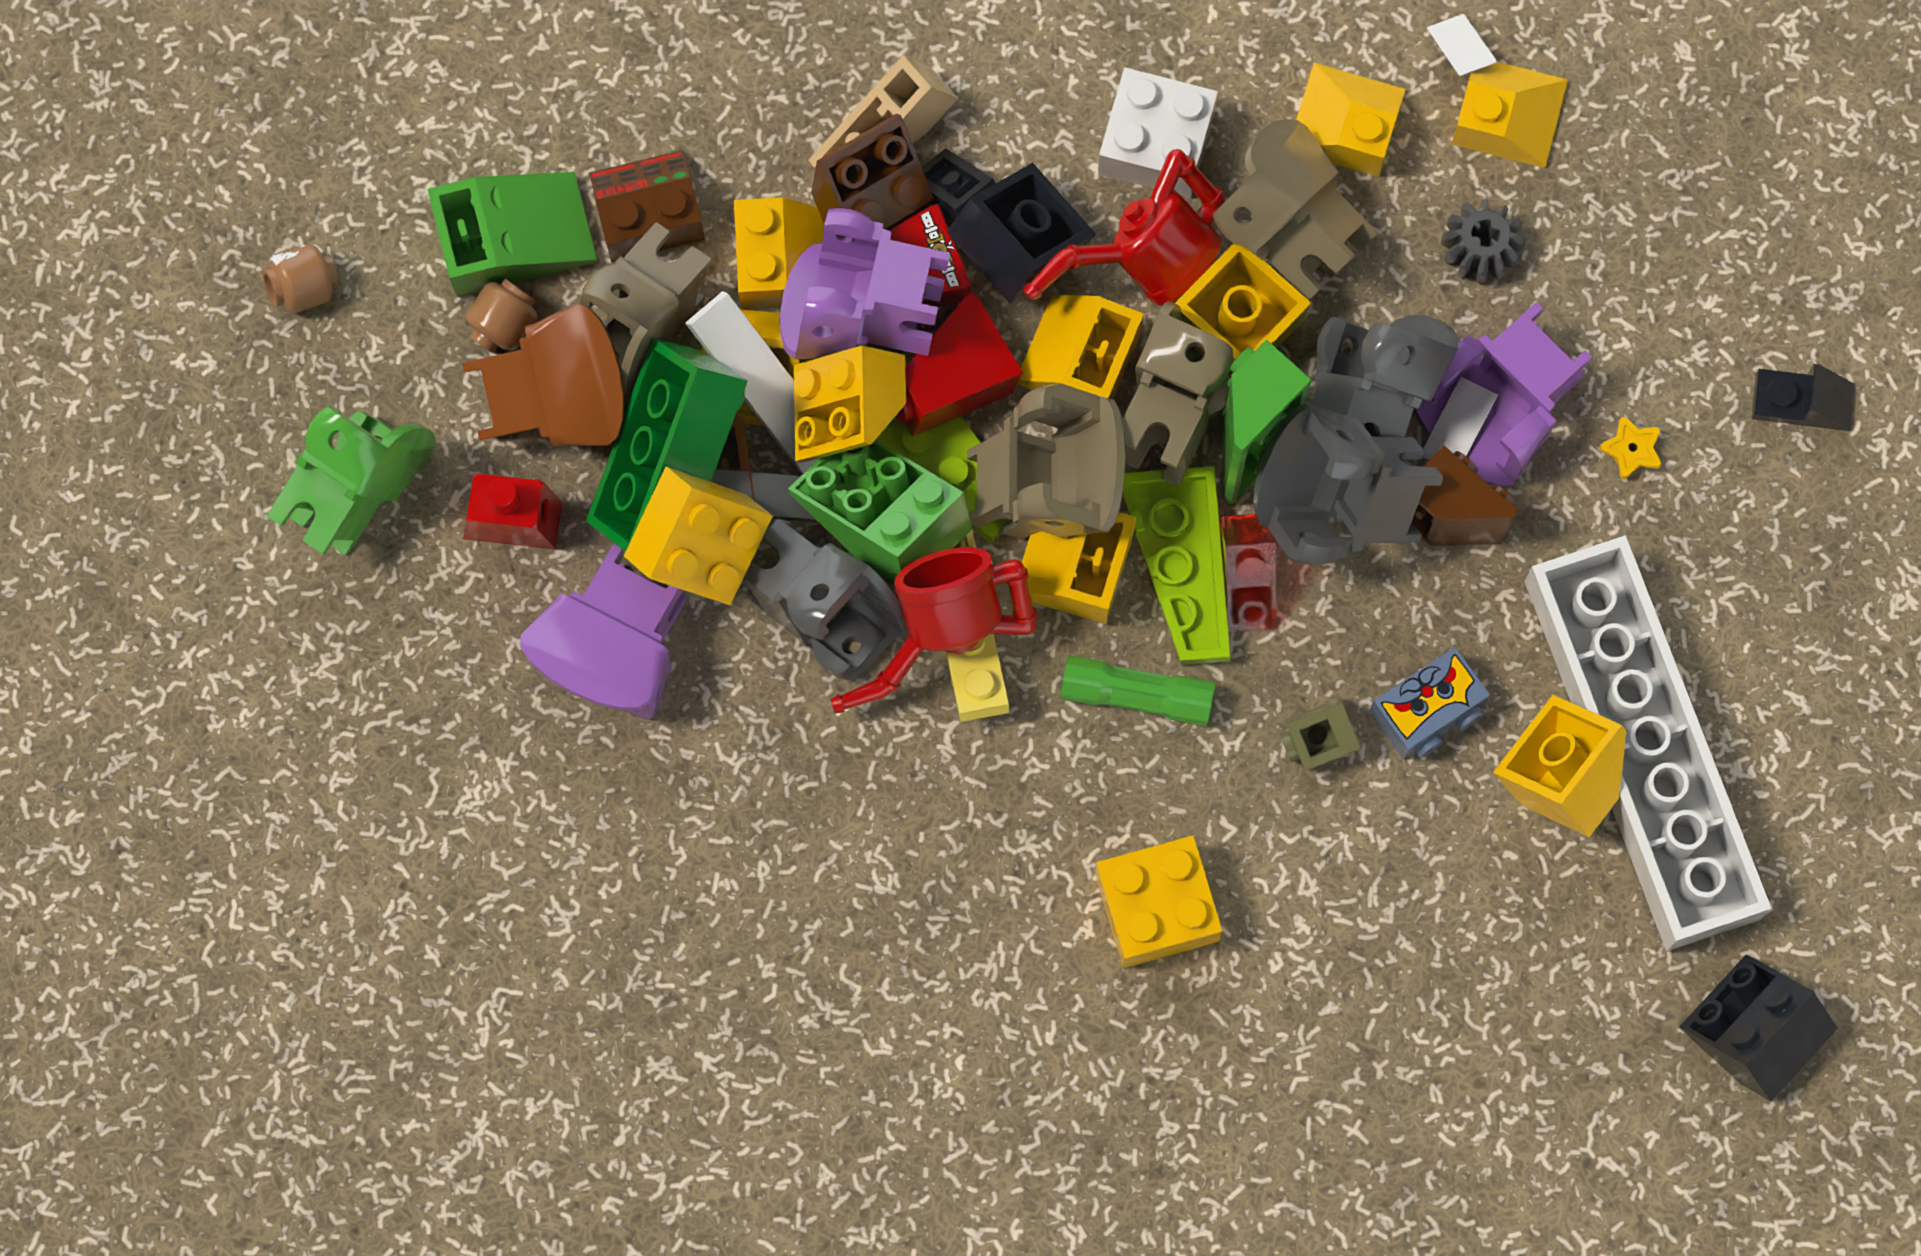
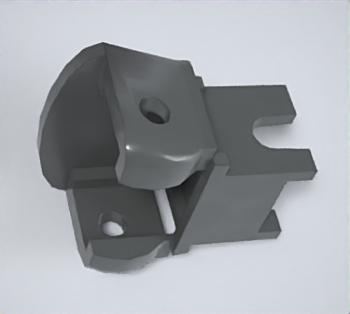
(1385, 372)
(1333, 467)
(812, 587)

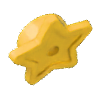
(1627, 460)

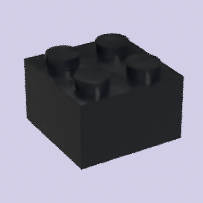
(1017, 229)

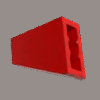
(962, 372)

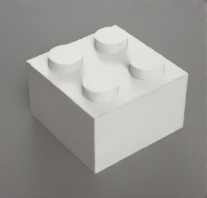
(1149, 122)

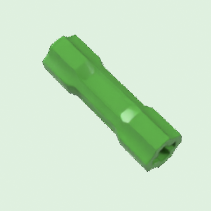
(1173, 697)

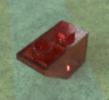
(1248, 573)

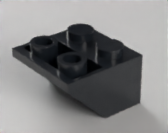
(1760, 1026)

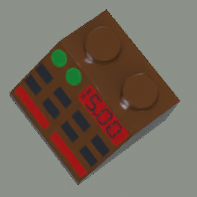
(644, 193)

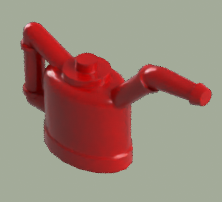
(1158, 237)
(949, 607)

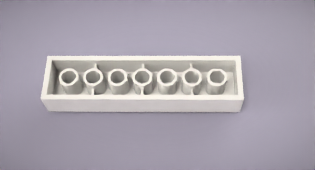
(1670, 790)

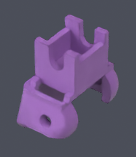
(859, 291)
(1529, 379)
(608, 639)

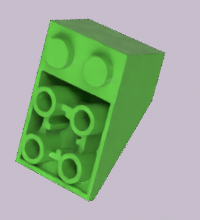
(510, 228)
(883, 507)

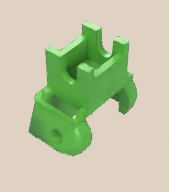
(349, 482)

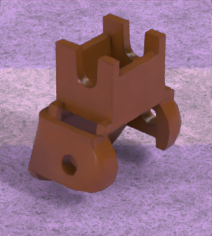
(558, 381)

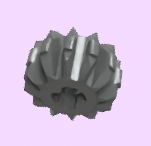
(1466, 246)

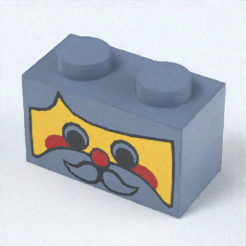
(1430, 704)

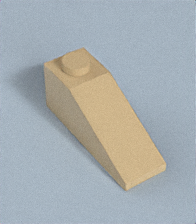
(906, 89)

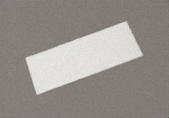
(1461, 44)
(1460, 419)

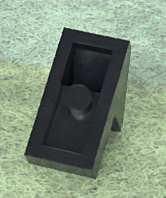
(954, 182)
(1808, 399)

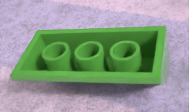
(1259, 398)

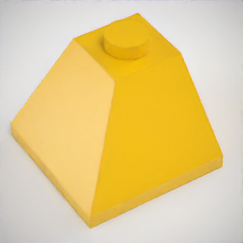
(1510, 113)
(1351, 117)

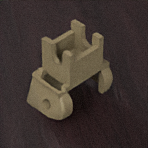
(1293, 184)
(646, 297)
(1162, 404)
(1054, 484)

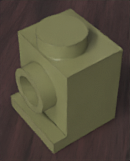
(1337, 743)

